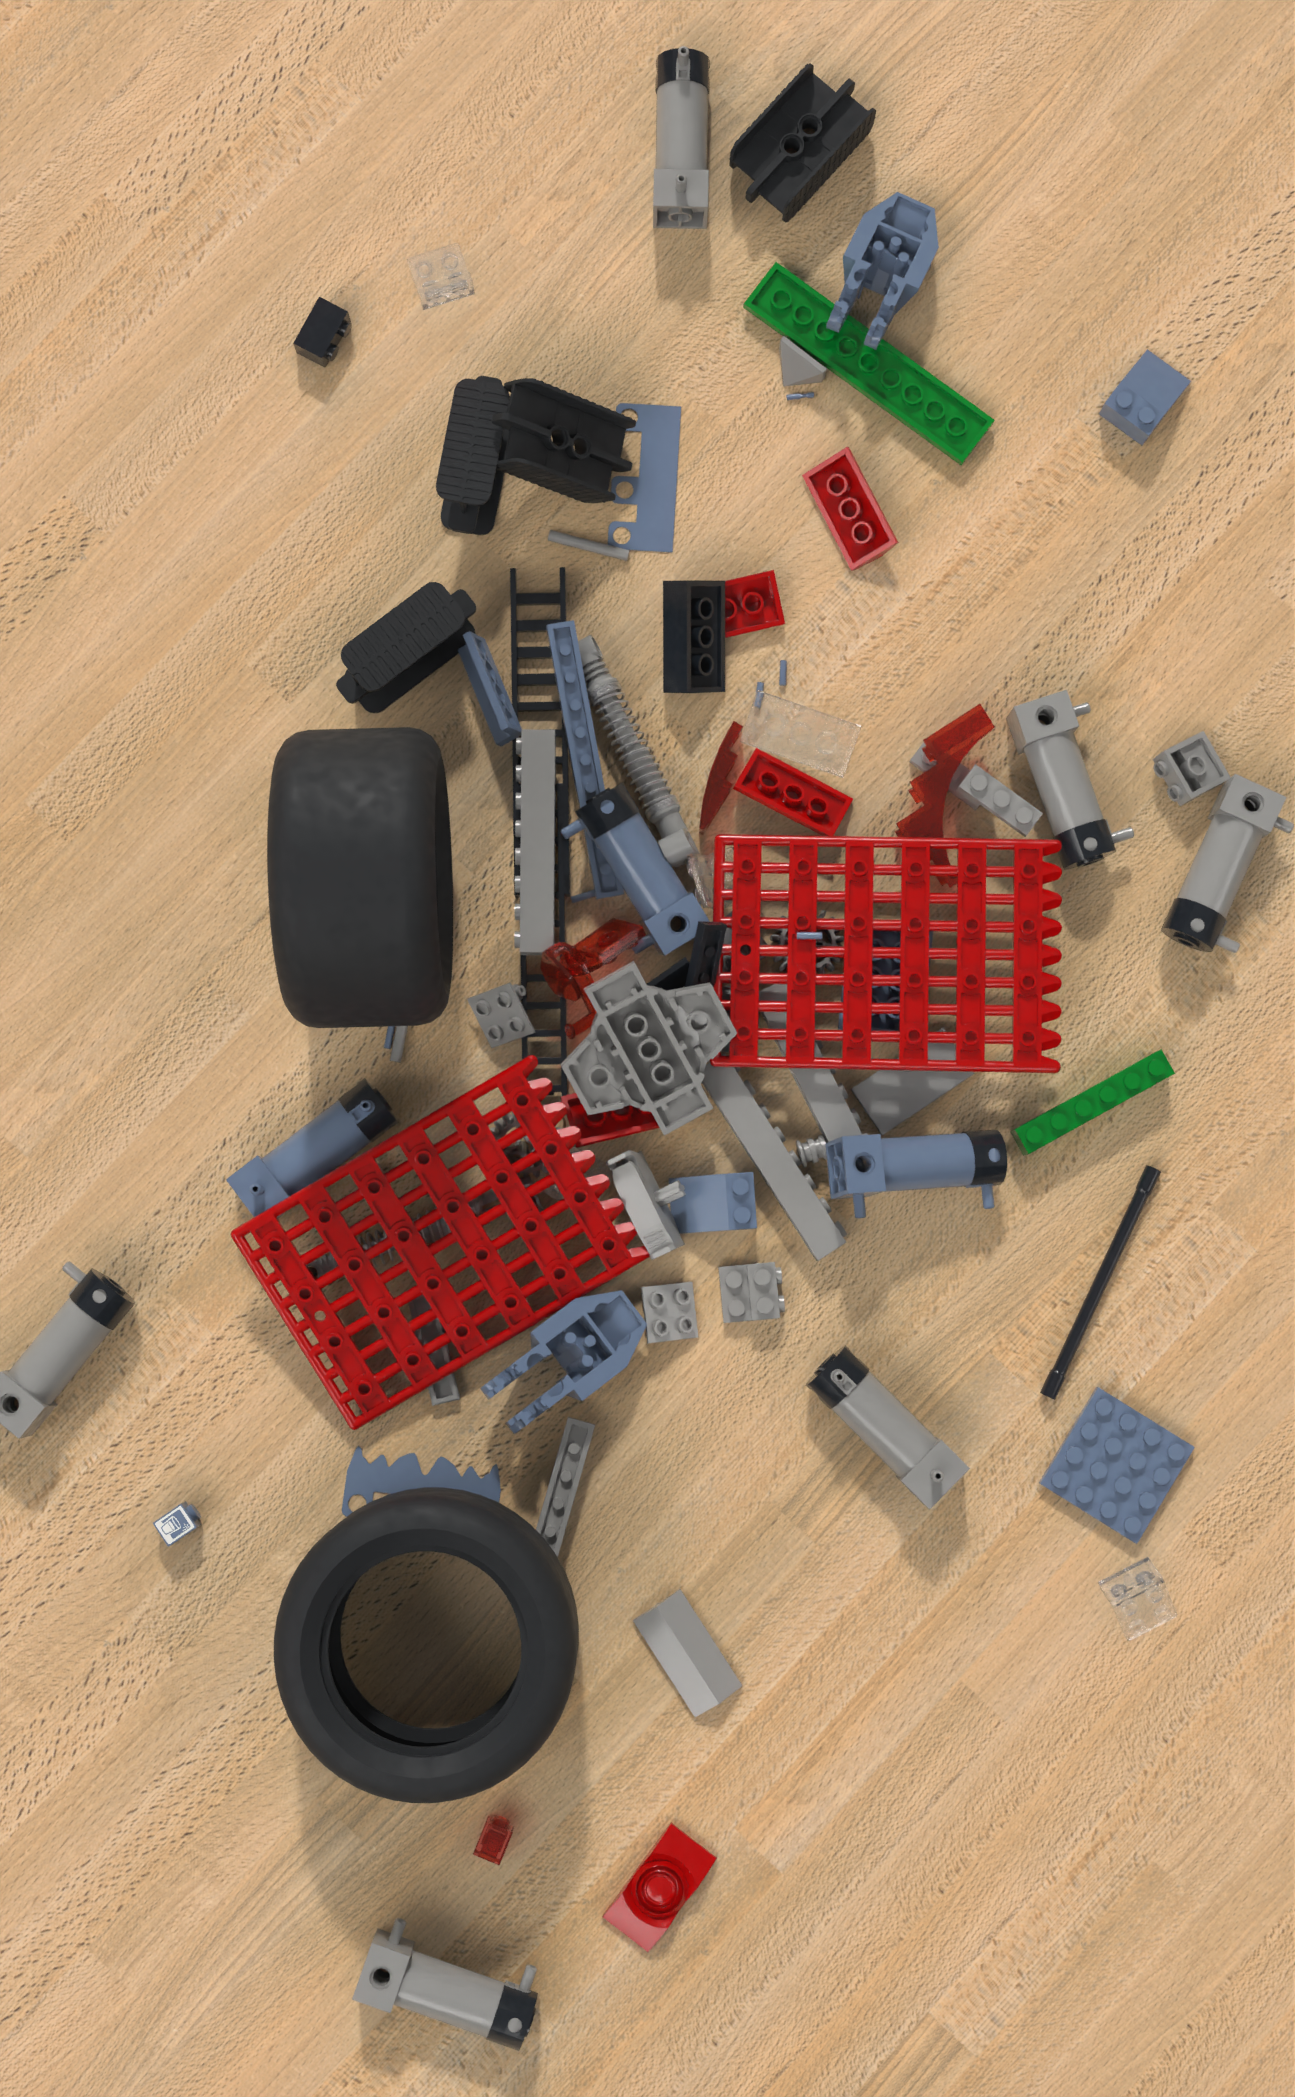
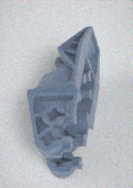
(888, 256)
(589, 1340)

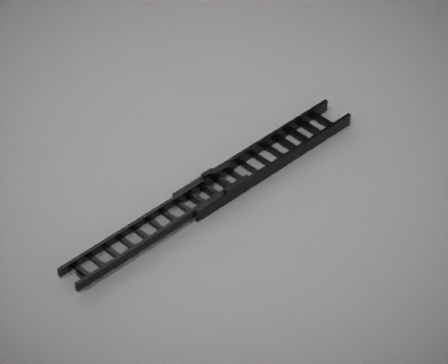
(562, 790)

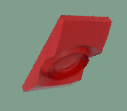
(659, 1887)

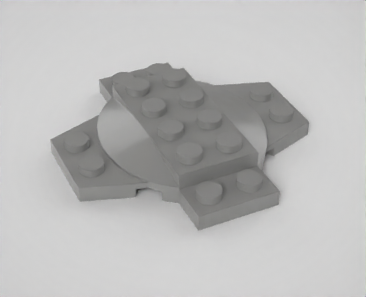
(648, 1048)

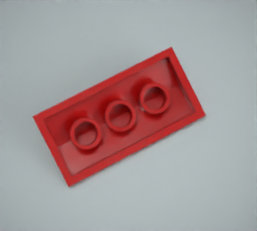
(850, 509)
(752, 604)
(793, 793)
(605, 1125)

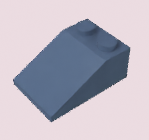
(1144, 397)
(715, 1203)

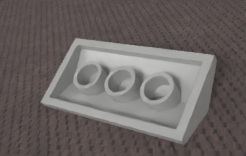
(687, 1653)

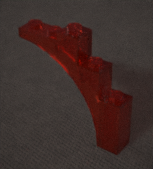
(948, 749)

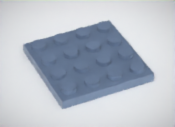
(1116, 1465)

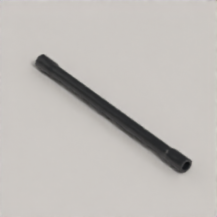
(1058, 1373)

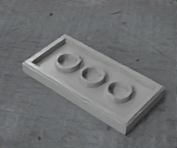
(898, 1094)

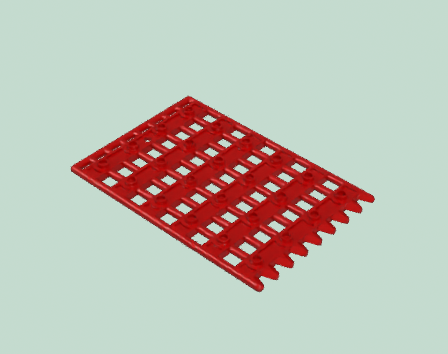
(1028, 952)
(432, 1281)

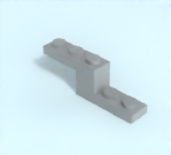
(979, 788)

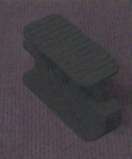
(792, 179)
(545, 411)
(470, 456)
(405, 646)

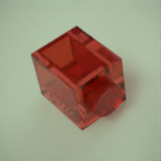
(494, 1839)

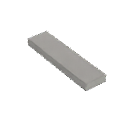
(445, 1389)

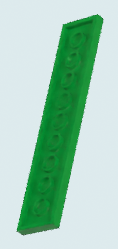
(879, 374)

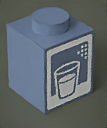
(178, 1523)

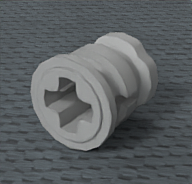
(811, 1150)

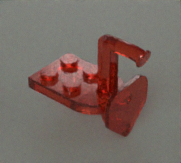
(572, 973)

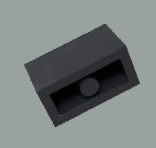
(322, 332)

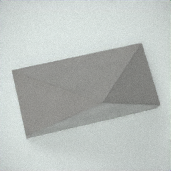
(798, 366)

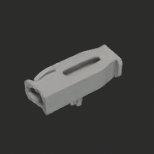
(647, 1202)

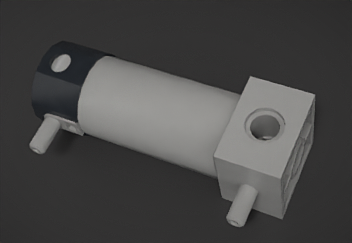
(681, 140)
(1063, 778)
(1222, 863)
(61, 1350)
(887, 1427)
(445, 1990)

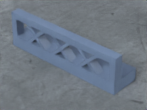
(489, 689)

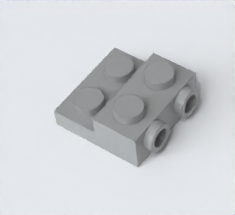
(1190, 769)
(750, 1292)

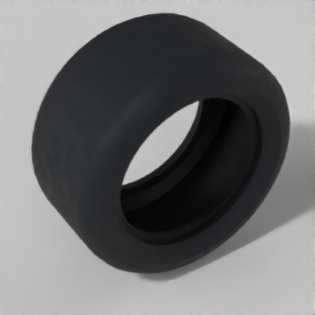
(361, 877)
(357, 1738)

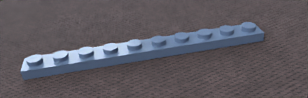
(580, 741)

